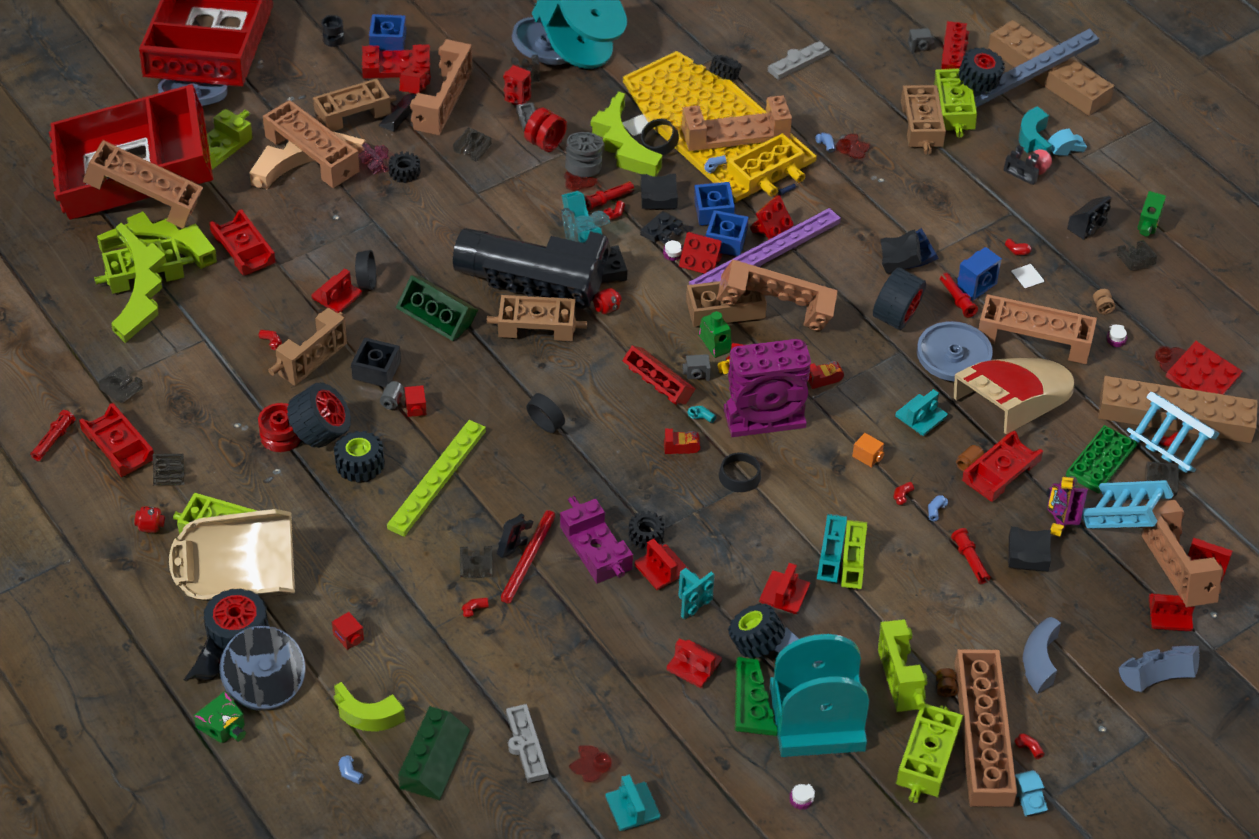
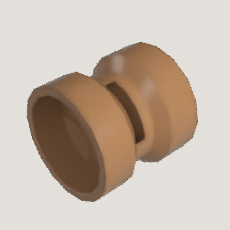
(1104, 301)

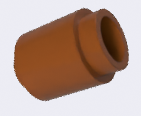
(969, 456)

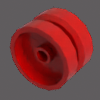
(545, 129)
(276, 430)

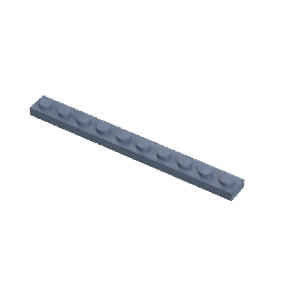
(1039, 65)

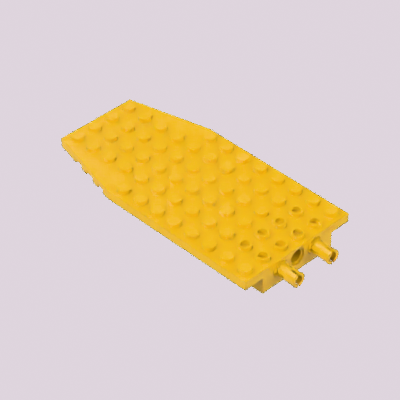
(677, 83)

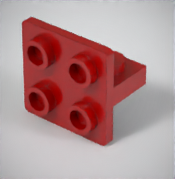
(772, 219)
(700, 253)
(337, 292)
(1201, 550)
(660, 565)
(785, 590)
(1170, 613)
(693, 662)

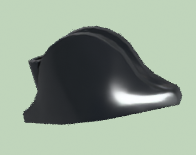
(207, 664)

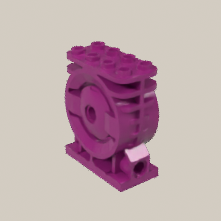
(767, 387)

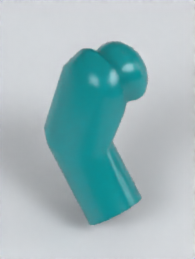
(701, 412)

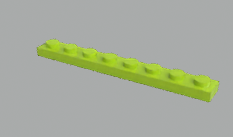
(436, 478)

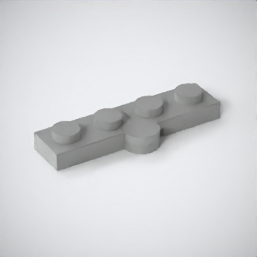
(798, 59)
(526, 743)

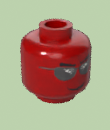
(607, 301)
(149, 519)

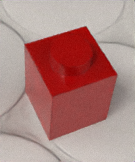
(415, 401)
(348, 630)

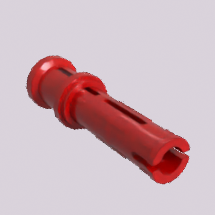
(602, 197)
(962, 299)
(57, 429)
(967, 549)

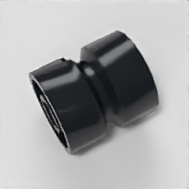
(332, 30)

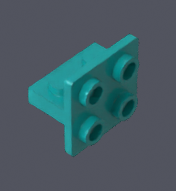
(922, 413)
(694, 591)
(632, 804)

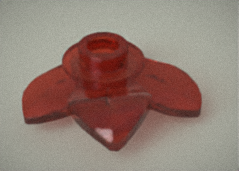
(852, 146)
(575, 182)
(1168, 356)
(589, 762)

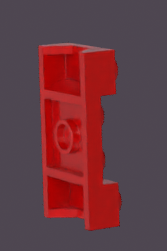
(392, 63)
(244, 243)
(118, 440)
(1000, 466)

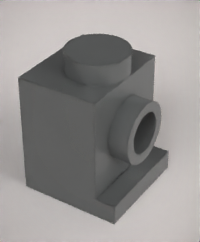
(920, 39)
(697, 367)

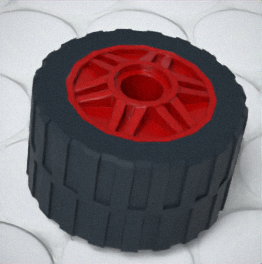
(899, 298)
(319, 415)
(232, 613)

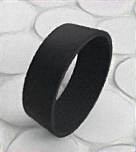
(669, 145)
(365, 270)
(556, 417)
(735, 485)

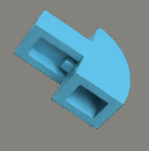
(1066, 141)
(1030, 793)

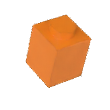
(868, 450)

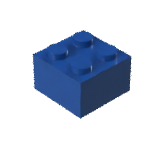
(388, 32)
(712, 197)
(730, 230)
(979, 273)

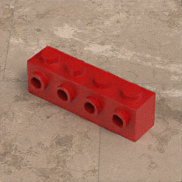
(954, 45)
(659, 375)

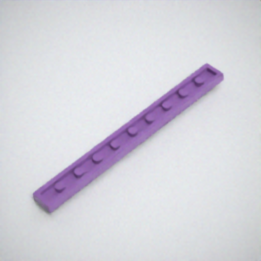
(778, 244)

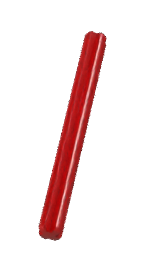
(527, 557)

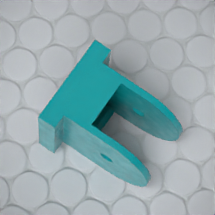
(590, 20)
(822, 703)

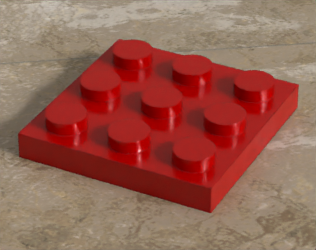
(1203, 371)

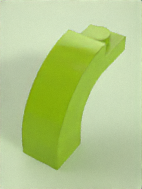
(853, 554)
(366, 716)

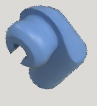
(826, 139)
(712, 163)
(934, 505)
(347, 771)

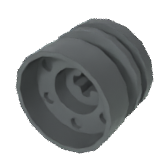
(584, 154)

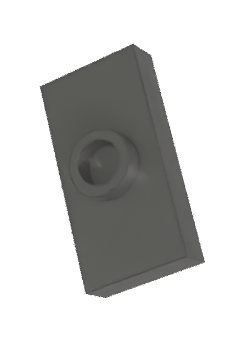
(524, 112)

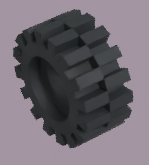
(725, 67)
(404, 174)
(646, 520)

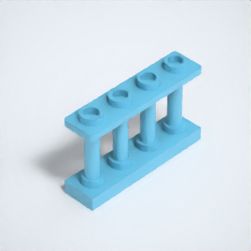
(1189, 423)
(1131, 515)

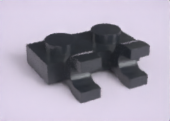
(1023, 170)
(662, 227)
(511, 535)

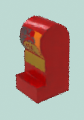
(825, 374)
(681, 442)

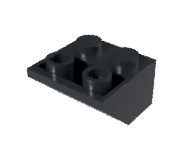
(1090, 217)

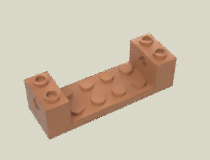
(432, 112)
(736, 130)
(336, 157)
(146, 178)
(743, 276)
(1040, 323)
(1194, 580)

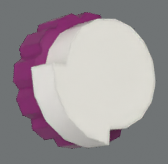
(672, 250)
(1117, 336)
(802, 796)

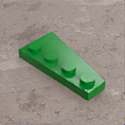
(751, 700)

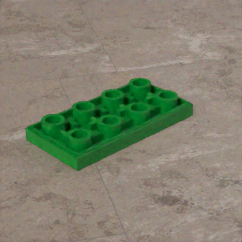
(1101, 458)

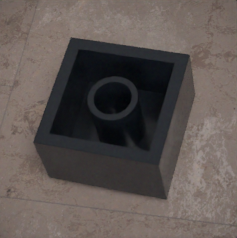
(376, 362)

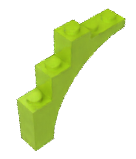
(616, 139)
(188, 240)
(147, 283)

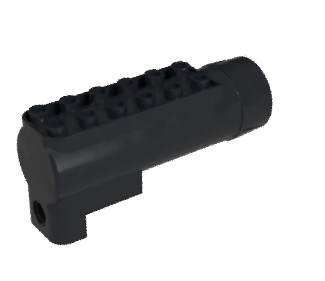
(551, 271)

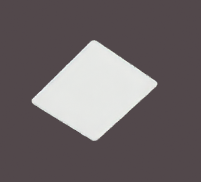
(635, 124)
(1027, 276)

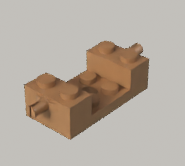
(364, 96)
(923, 116)
(555, 315)
(297, 361)

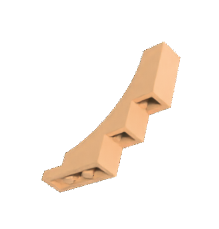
(278, 161)

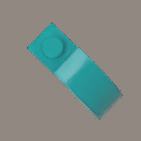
(1032, 123)
(576, 203)
(832, 548)

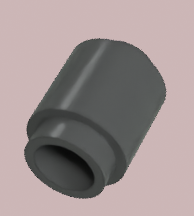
(392, 395)

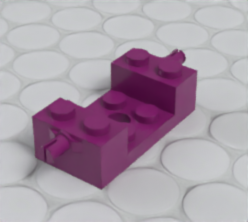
(585, 526)

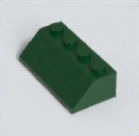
(436, 308)
(433, 754)

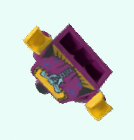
(1066, 503)

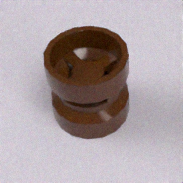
(946, 682)

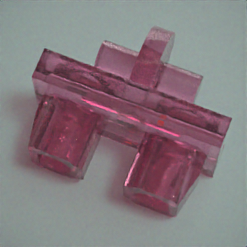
(377, 157)

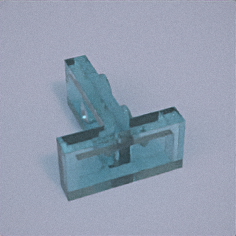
(581, 223)

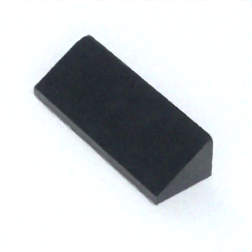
(398, 113)

